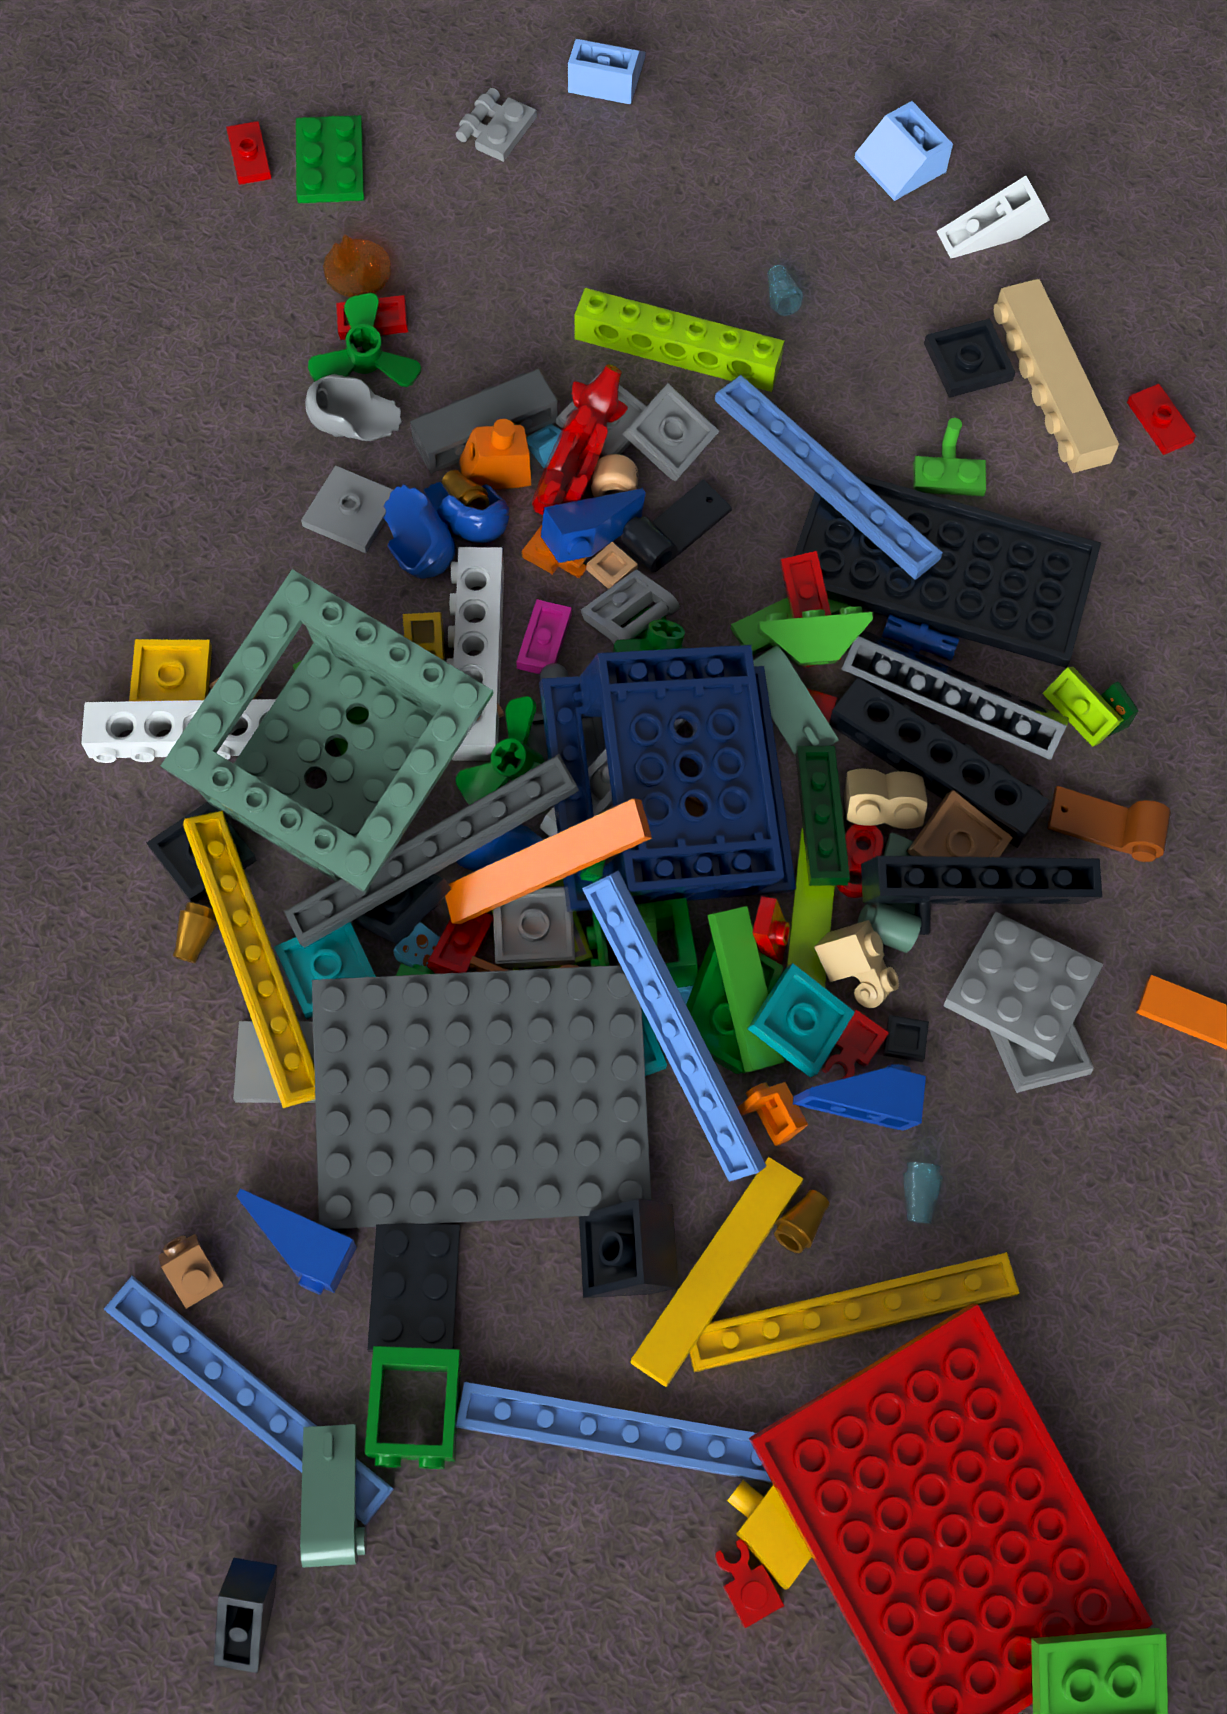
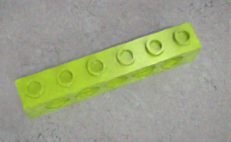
(678, 339)

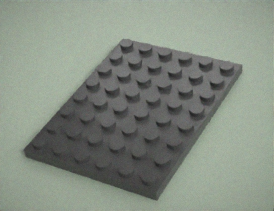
(478, 1096)

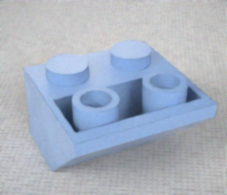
(604, 71)
(905, 151)

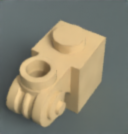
(858, 953)

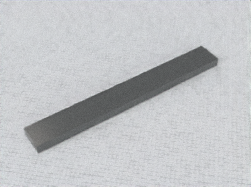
(435, 849)

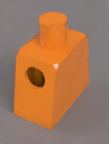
(497, 456)

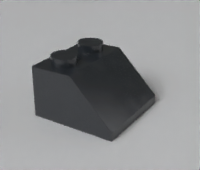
(628, 1249)

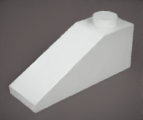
(995, 221)

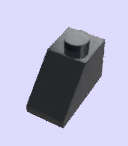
(244, 1614)

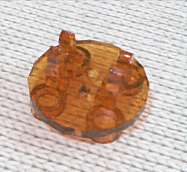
(362, 257)

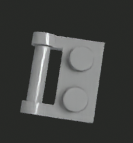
(624, 602)

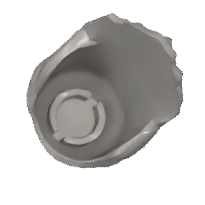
(350, 409)

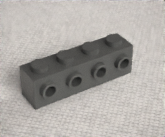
(444, 433)

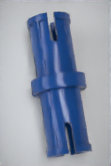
(920, 637)

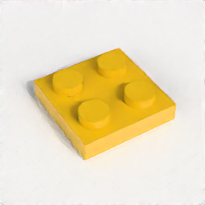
(170, 670)

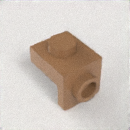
(189, 1270)

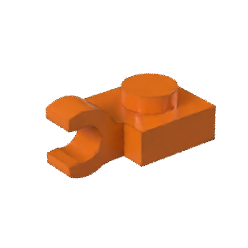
(539, 554)

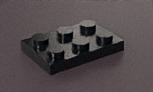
(414, 1286)

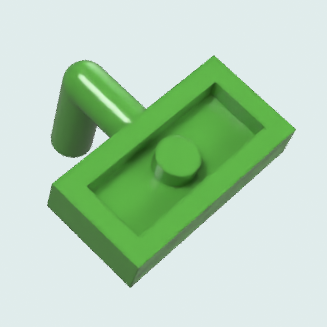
(949, 473)

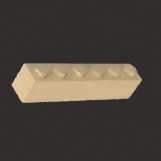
(1055, 376)

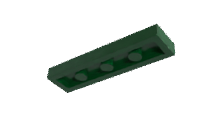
(822, 816)

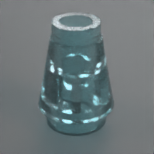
(783, 291)
(921, 1190)

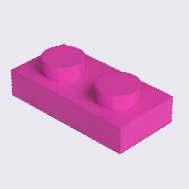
(543, 636)

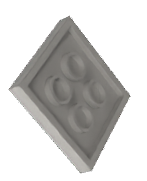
(1023, 986)

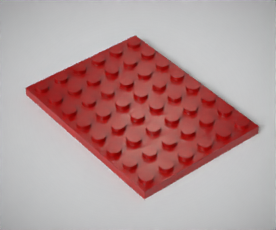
(946, 1522)

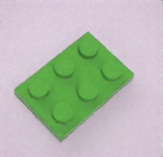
(1100, 1673)

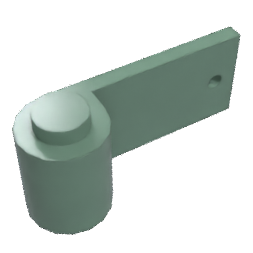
(792, 705)
(894, 921)
(329, 1498)

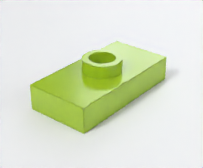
(1082, 706)

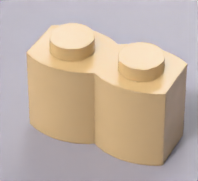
(881, 798)

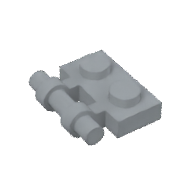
(505, 128)

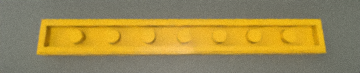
(252, 958)
(854, 1311)

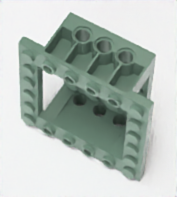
(392, 760)

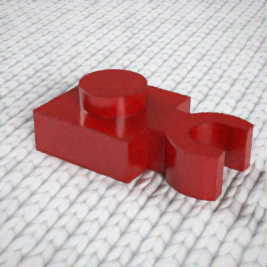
(857, 1043)
(751, 1590)

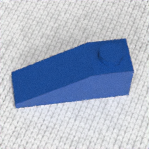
(589, 525)
(880, 1097)
(308, 1248)

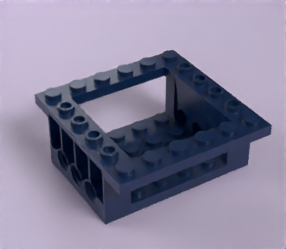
(743, 833)

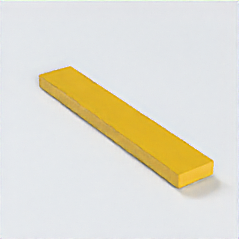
(716, 1272)

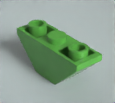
(815, 637)

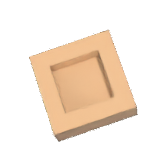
(611, 565)

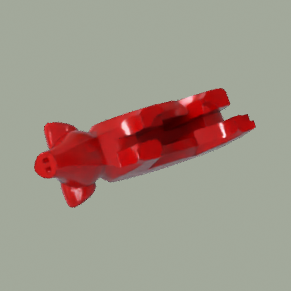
(580, 441)

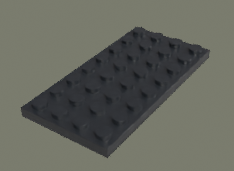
(994, 583)

